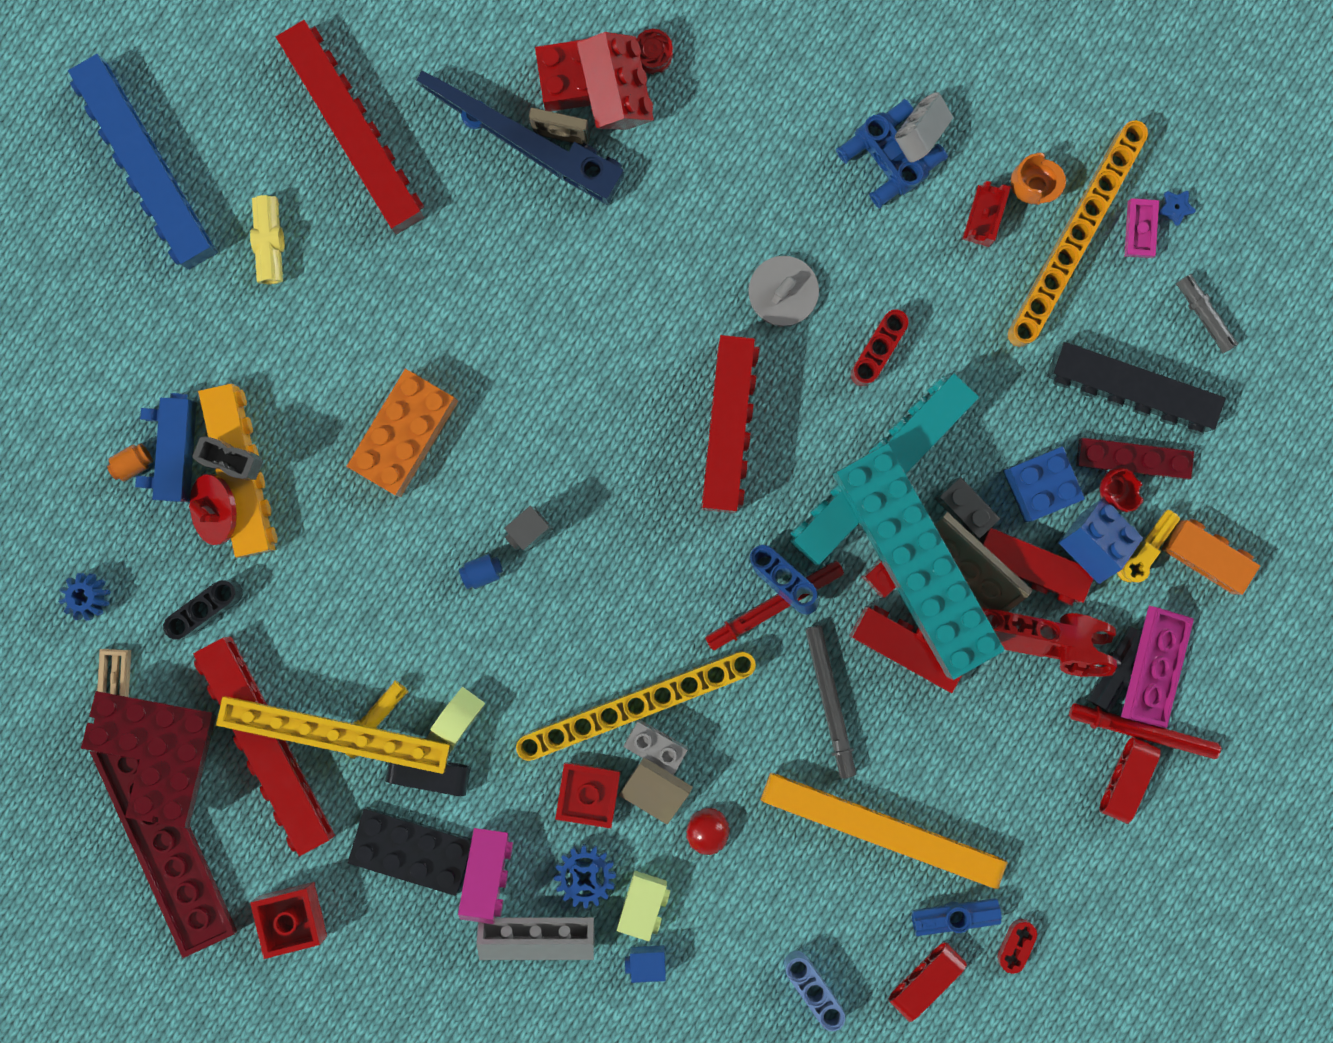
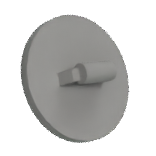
(783, 291)

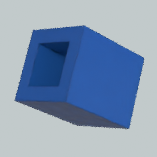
(646, 964)

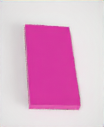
(1157, 667)

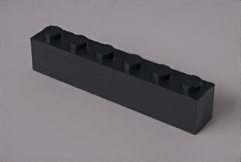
(1135, 387)

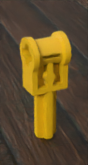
(1148, 549)

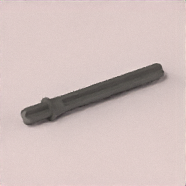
(830, 701)

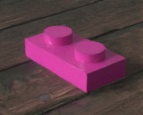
(1141, 228)

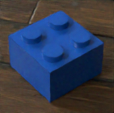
(1043, 484)
(1101, 540)

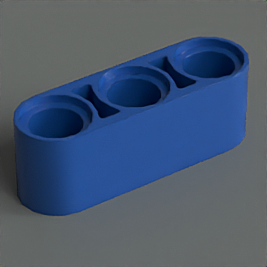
(778, 567)

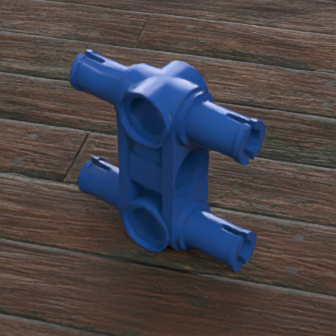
(889, 154)

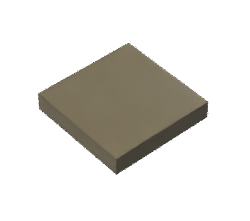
(559, 126)
(655, 791)

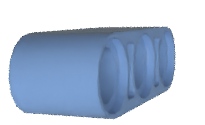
(824, 1000)

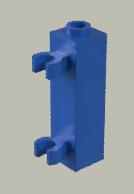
(173, 448)

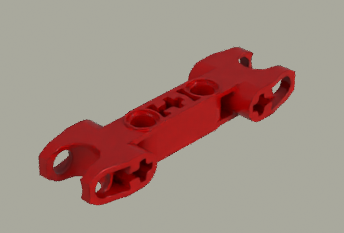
(1068, 640)

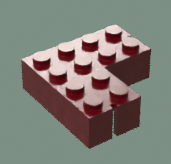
(169, 747)

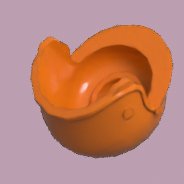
(1037, 180)

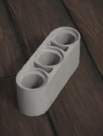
(924, 127)

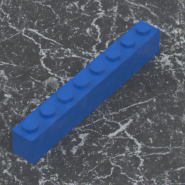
(142, 162)

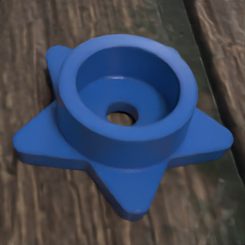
(1169, 206)

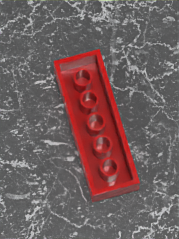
(728, 424)

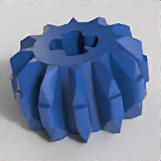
(77, 604)

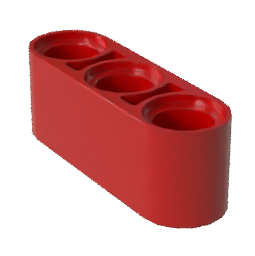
(888, 338)
(1129, 780)
(927, 981)

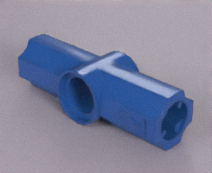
(975, 915)

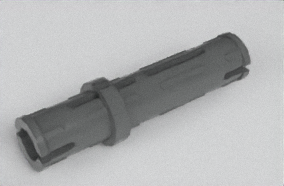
(1203, 308)

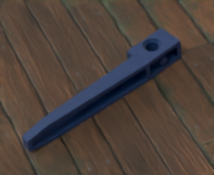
(563, 164)

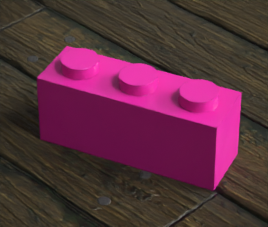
(485, 876)

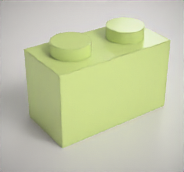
(642, 905)

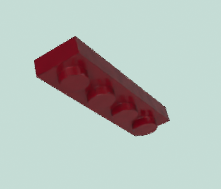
(1135, 457)

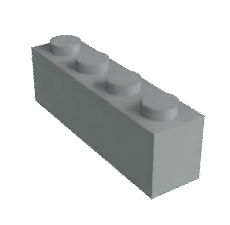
(536, 939)

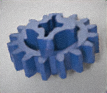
(577, 885)

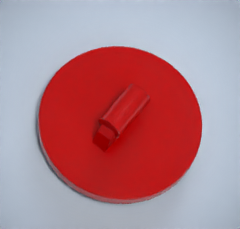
(213, 509)

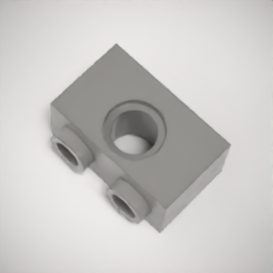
(655, 746)

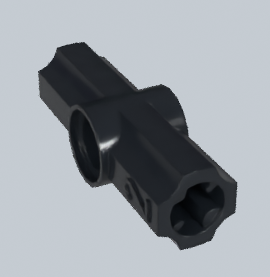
(1108, 688)

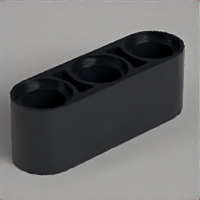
(190, 614)
(452, 782)

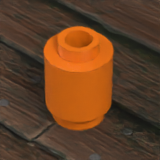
(129, 462)

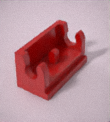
(986, 214)

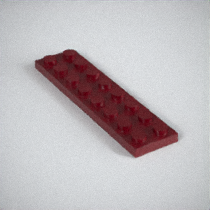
(171, 865)

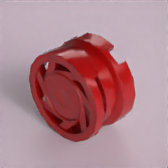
(655, 50)

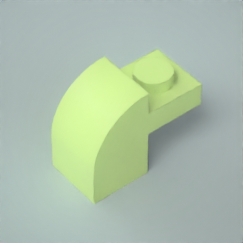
(456, 718)

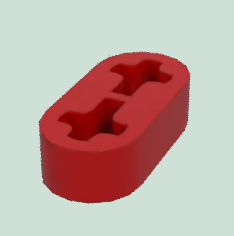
(1023, 948)

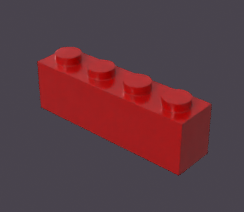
(1040, 567)
(900, 645)

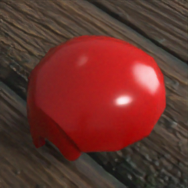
(1121, 490)
(707, 831)

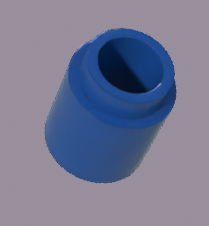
(481, 571)

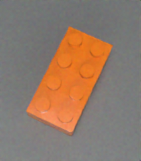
(402, 433)

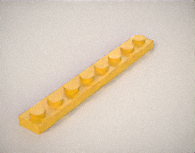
(333, 734)

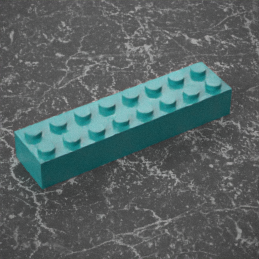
(909, 442)
(918, 562)

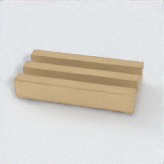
(124, 675)

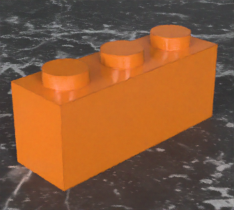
(1211, 556)

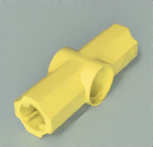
(267, 239)

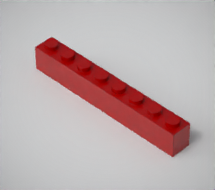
(350, 127)
(267, 756)

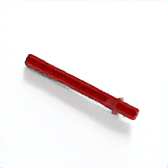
(769, 608)
(1144, 731)

